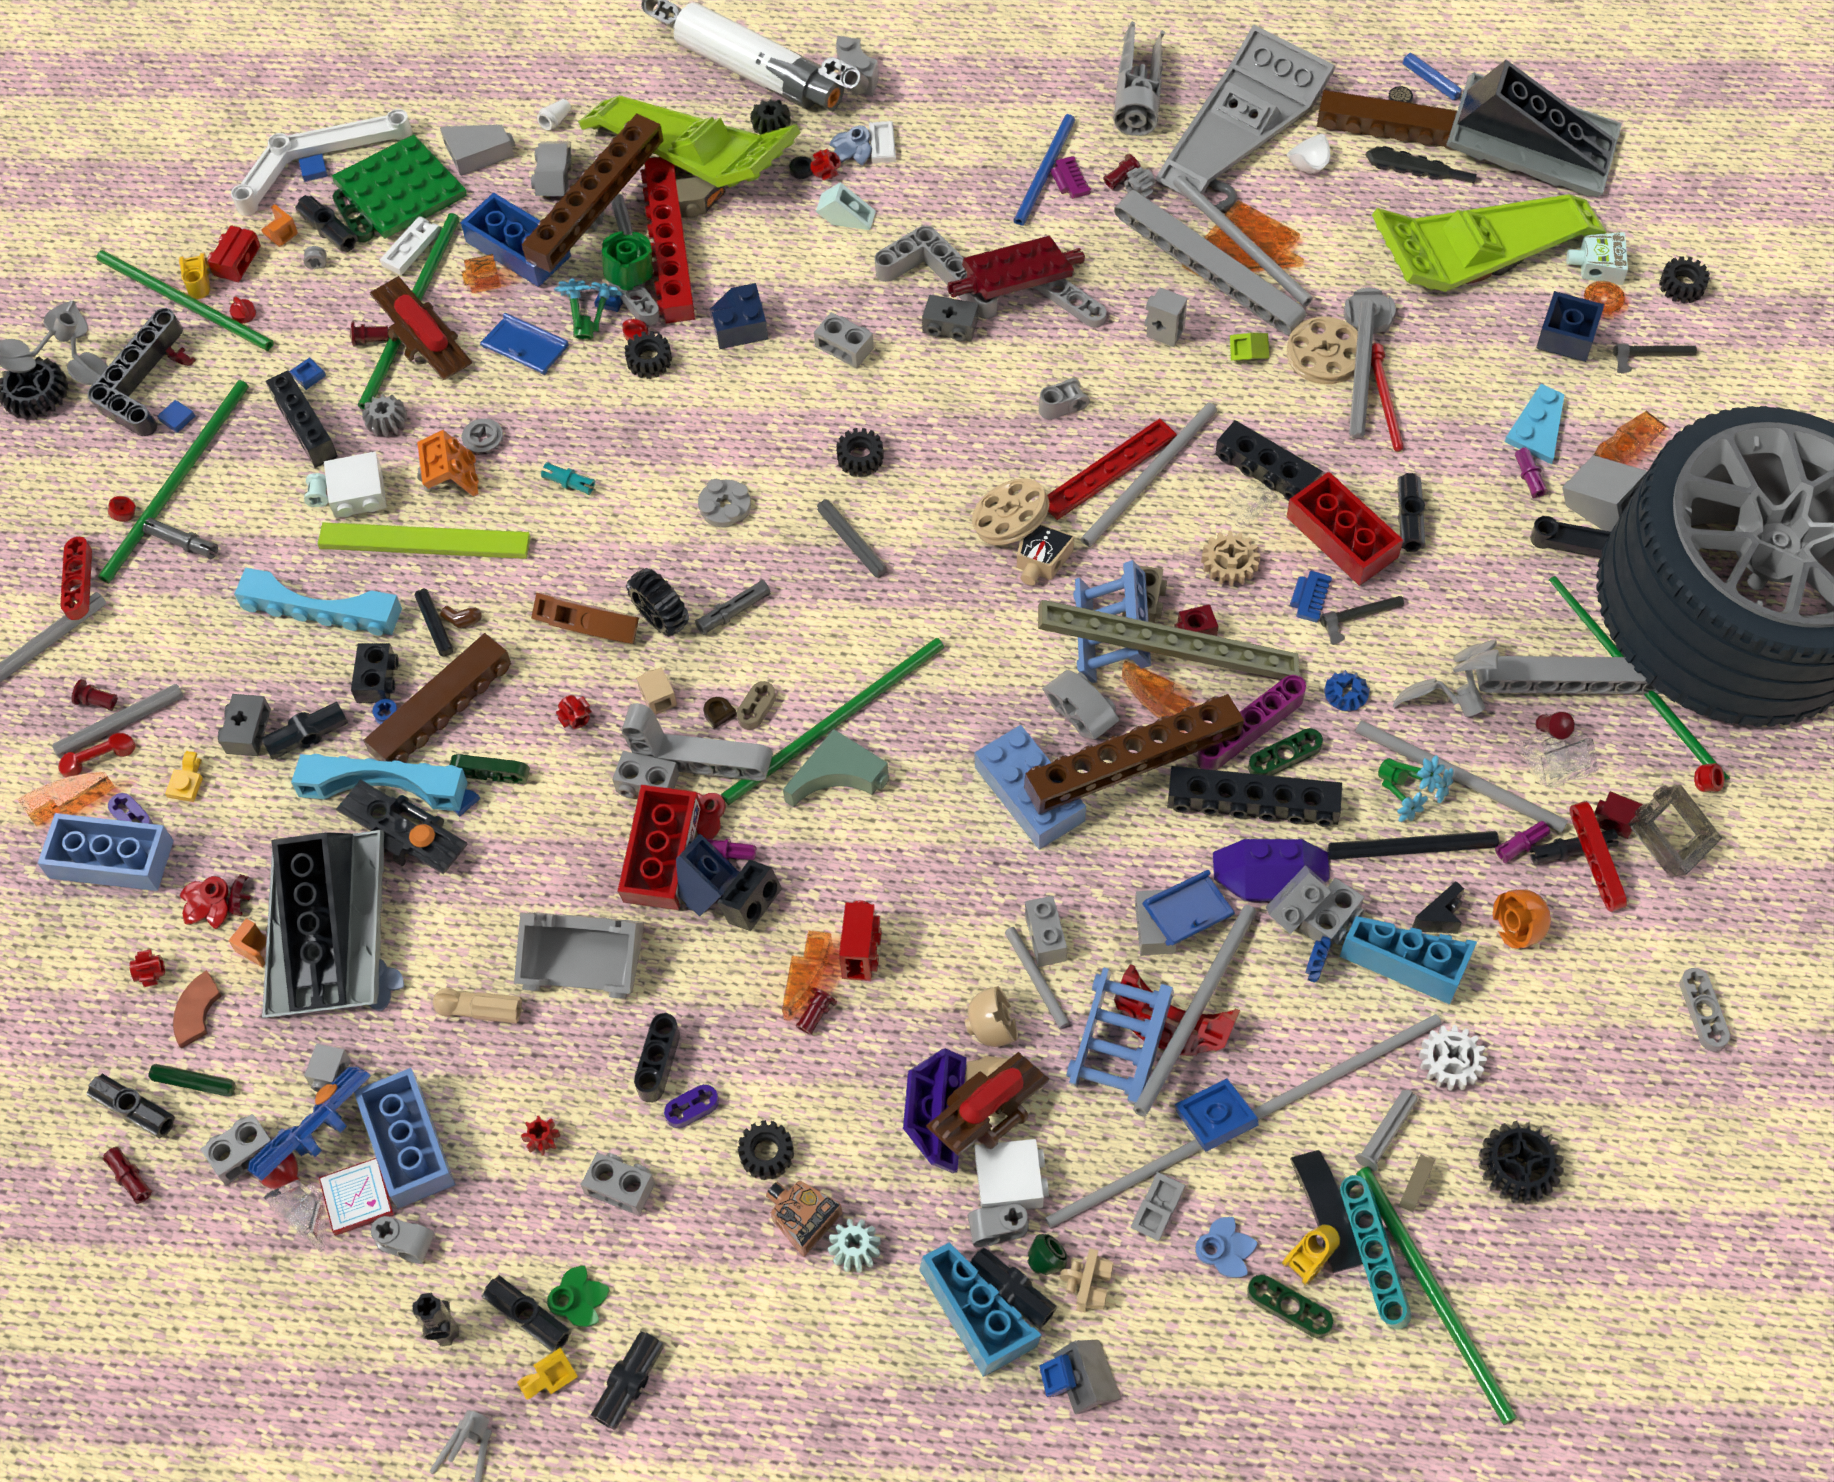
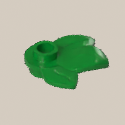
(582, 1296)

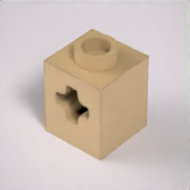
(656, 690)

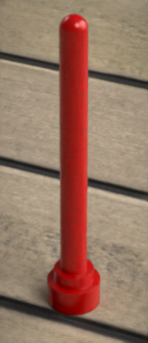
(1377, 359)

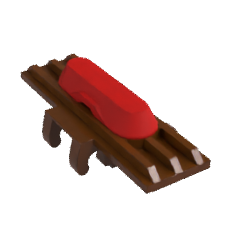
(420, 329)
(982, 1095)

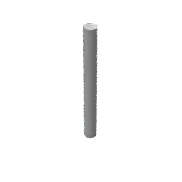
(1037, 978)

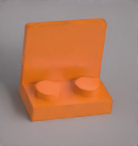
(445, 459)

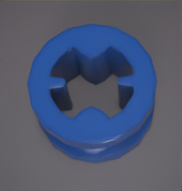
(381, 705)

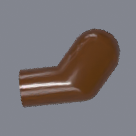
(461, 618)

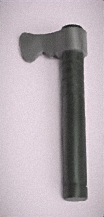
(1623, 351)
(1331, 619)

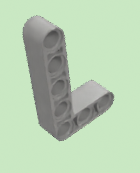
(929, 247)
(694, 753)

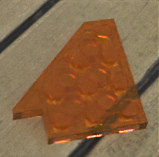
(1264, 231)

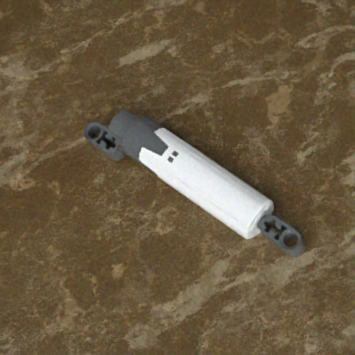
(757, 56)

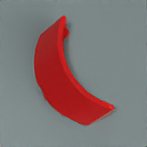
(1209, 1033)

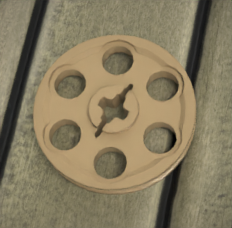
(1314, 352)
(1010, 511)

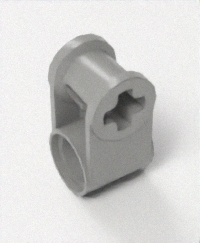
(1062, 399)
(995, 1225)
(406, 1241)

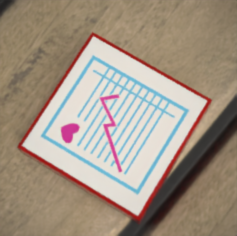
(355, 1196)

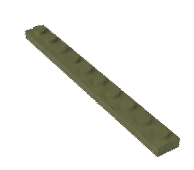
(1166, 640)

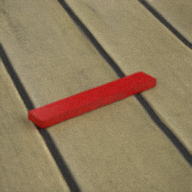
(1109, 468)

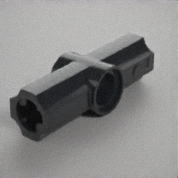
(326, 223)
(1410, 501)
(304, 730)
(142, 1114)
(1014, 1288)
(512, 1302)
(435, 1319)
(627, 1379)

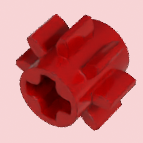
(825, 164)
(573, 712)
(147, 968)
(548, 1136)

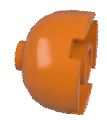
(1524, 914)

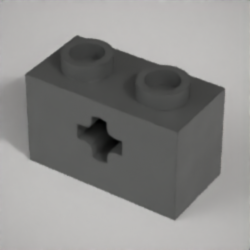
(950, 318)
(244, 724)

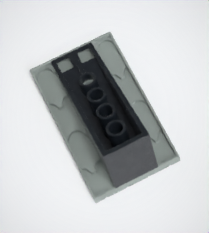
(1533, 131)
(323, 922)

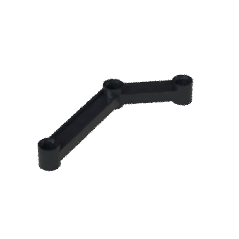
(1568, 537)

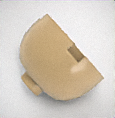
(991, 1019)

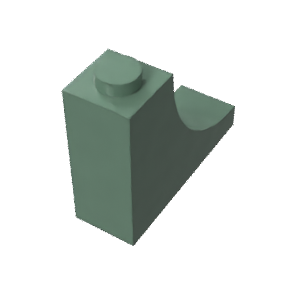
(836, 764)

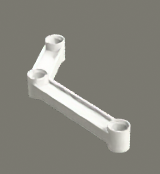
(285, 148)

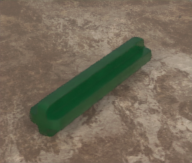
(192, 1080)

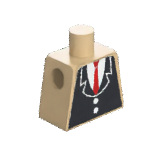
(1043, 553)

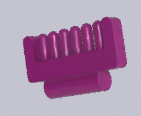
(1070, 178)

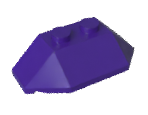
(1265, 866)
(926, 1097)

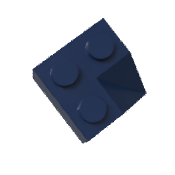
(739, 317)
(1570, 326)

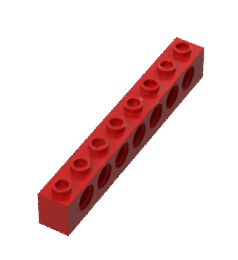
(668, 241)

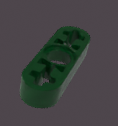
(352, 224)
(1279, 764)
(497, 769)
(1287, 1293)

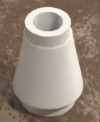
(553, 114)

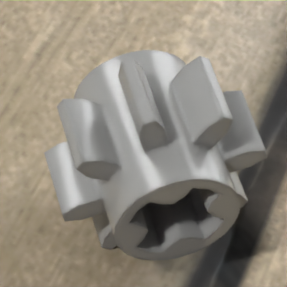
(1140, 181)

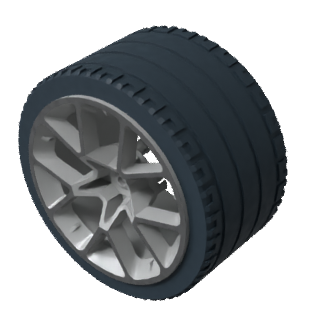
(1683, 623)

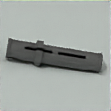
(189, 541)
(737, 604)

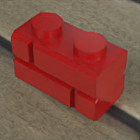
(233, 253)

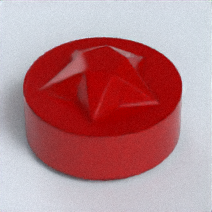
(121, 508)

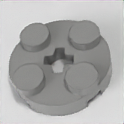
(1384, 308)
(719, 490)

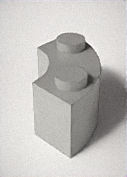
(850, 52)
(552, 168)
(1081, 704)

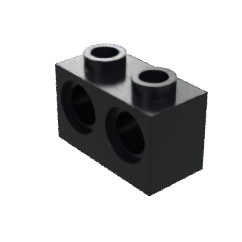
(368, 672)
(749, 895)

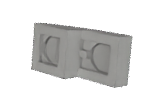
(1158, 1206)

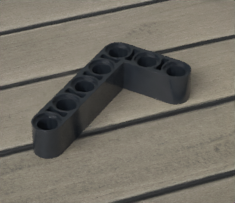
(115, 385)

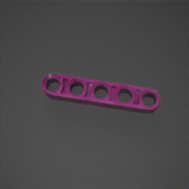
(1262, 716)

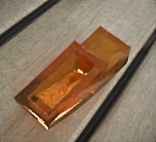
(1631, 438)
(1153, 691)
(65, 796)
(806, 972)

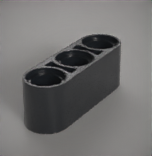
(657, 1044)

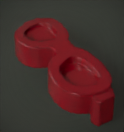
(179, 356)
(236, 895)

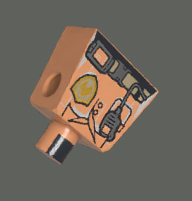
(803, 1214)

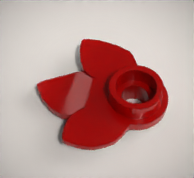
(709, 820)
(203, 904)

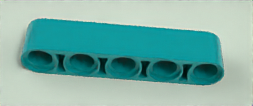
(1385, 1263)

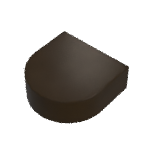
(718, 710)

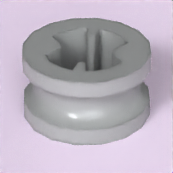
(314, 257)

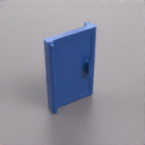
(525, 343)
(1187, 904)

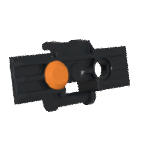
(425, 842)

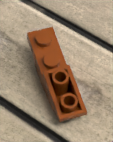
(585, 618)

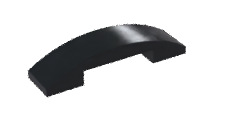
(1327, 1207)

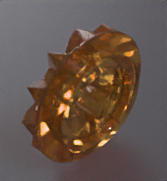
(1614, 295)

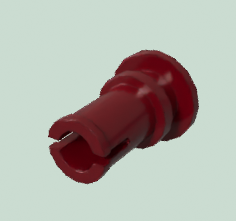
(1120, 173)
(368, 333)
(90, 695)
(1558, 725)
(817, 1007)

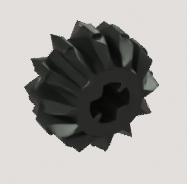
(769, 116)

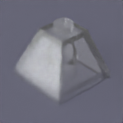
(301, 1210)

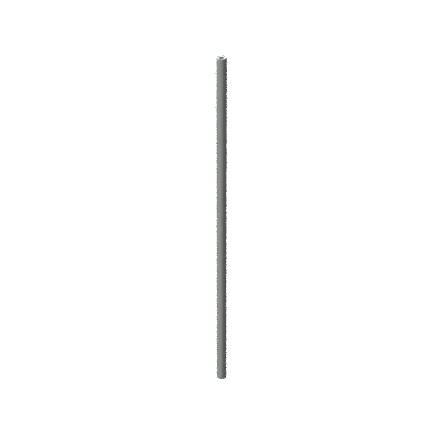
(1260, 1111)

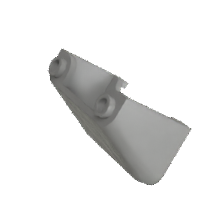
(578, 952)

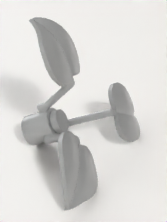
(65, 324)
(1476, 657)

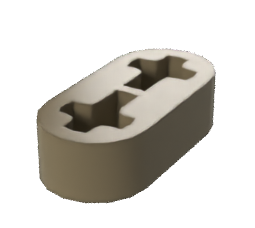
(760, 708)
(1416, 1183)

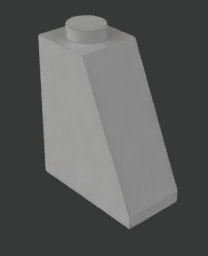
(477, 146)

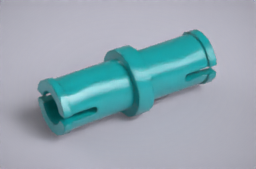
(568, 478)

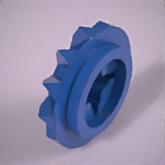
(1351, 700)
(1318, 958)

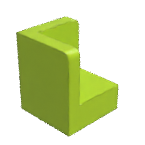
(1249, 346)

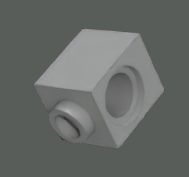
(325, 1066)

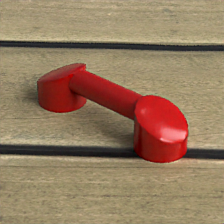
(71, 763)

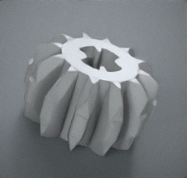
(384, 415)

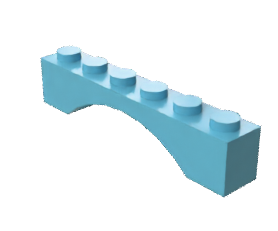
(369, 611)
(325, 776)

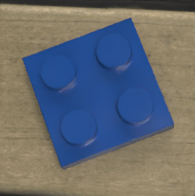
(1216, 1115)

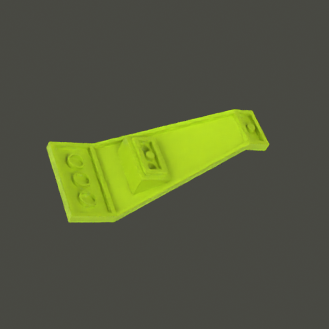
(697, 144)
(1471, 243)

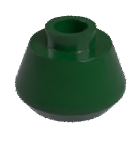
(1047, 1255)

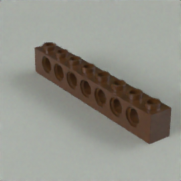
(592, 192)
(1047, 795)

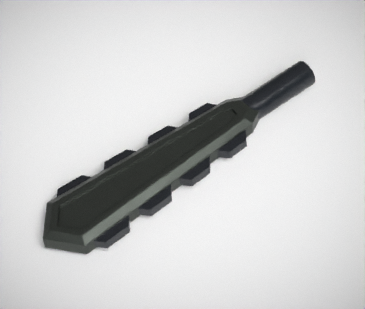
(1403, 162)

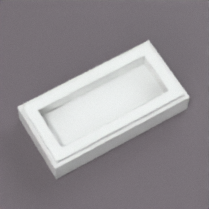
(882, 142)

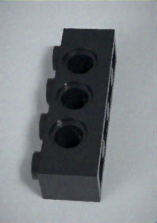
(301, 418)
(1265, 460)

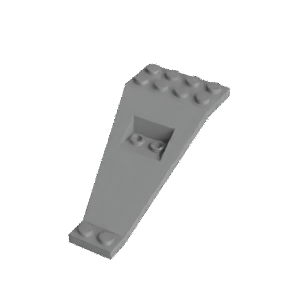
(1263, 78)

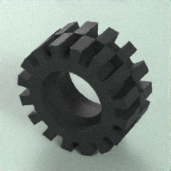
(1687, 269)
(648, 343)
(860, 440)
(762, 1133)

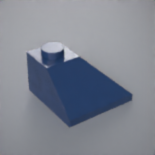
(703, 875)

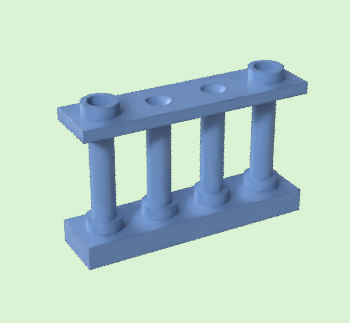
(1133, 604)
(1149, 1029)

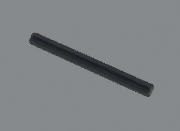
(1413, 845)

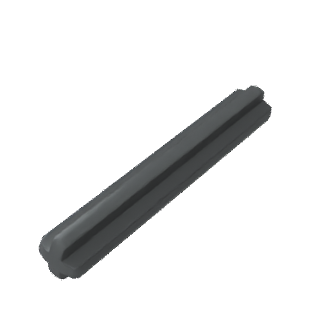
(851, 538)

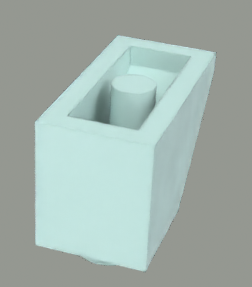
(845, 208)

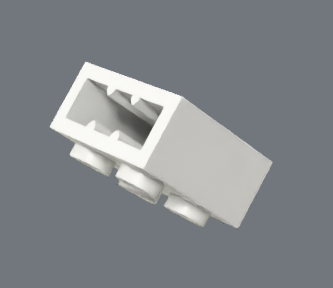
(355, 484)
(1011, 1174)

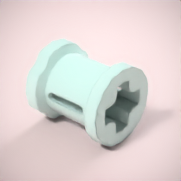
(316, 491)

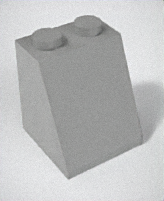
(1602, 490)

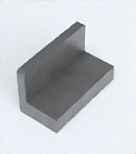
(1091, 1374)

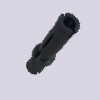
(1562, 849)

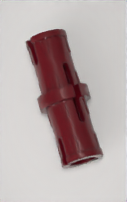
(127, 1175)

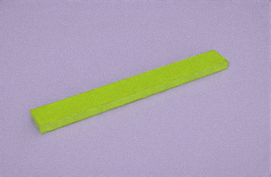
(424, 540)

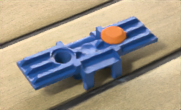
(300, 1137)

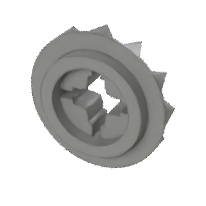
(476, 429)

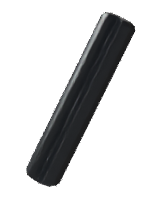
(433, 622)

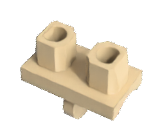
(1094, 1268)

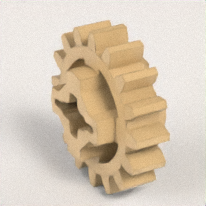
(1230, 558)

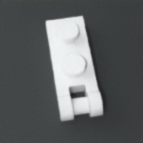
(410, 245)

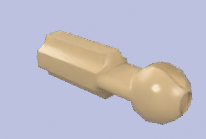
(478, 1005)

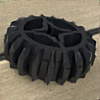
(34, 390)
(657, 602)
(1544, 1157)

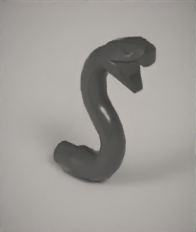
(1225, 205)

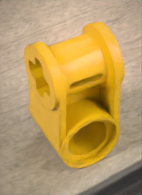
(195, 275)
(1308, 1256)

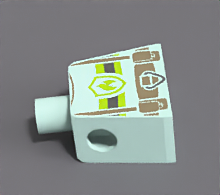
(1601, 257)

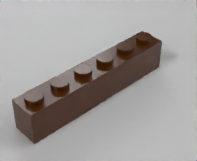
(1385, 118)
(438, 701)

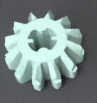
(854, 1256)

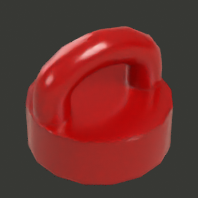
(242, 310)
(633, 327)
(1709, 778)

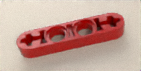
(81, 576)
(1598, 856)

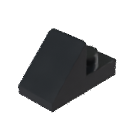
(1439, 915)

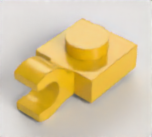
(185, 782)
(552, 1373)

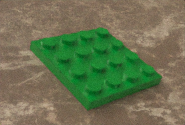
(399, 186)

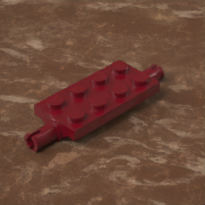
(1015, 268)

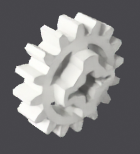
(1452, 1070)

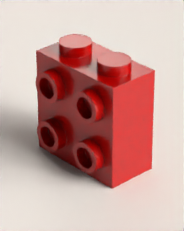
(859, 941)

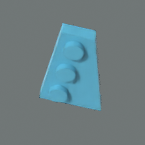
(1539, 424)

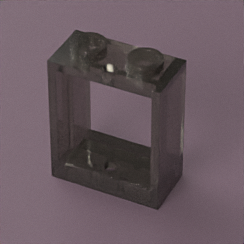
(1694, 851)

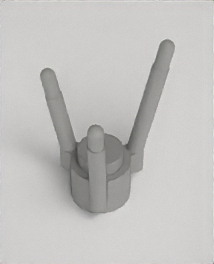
(469, 1430)

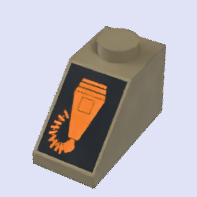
(697, 196)

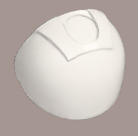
(1311, 154)

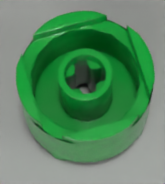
(627, 259)

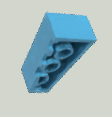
(1409, 956)
(981, 1317)

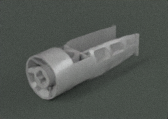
(1137, 96)

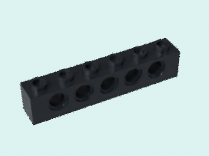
(1267, 788)

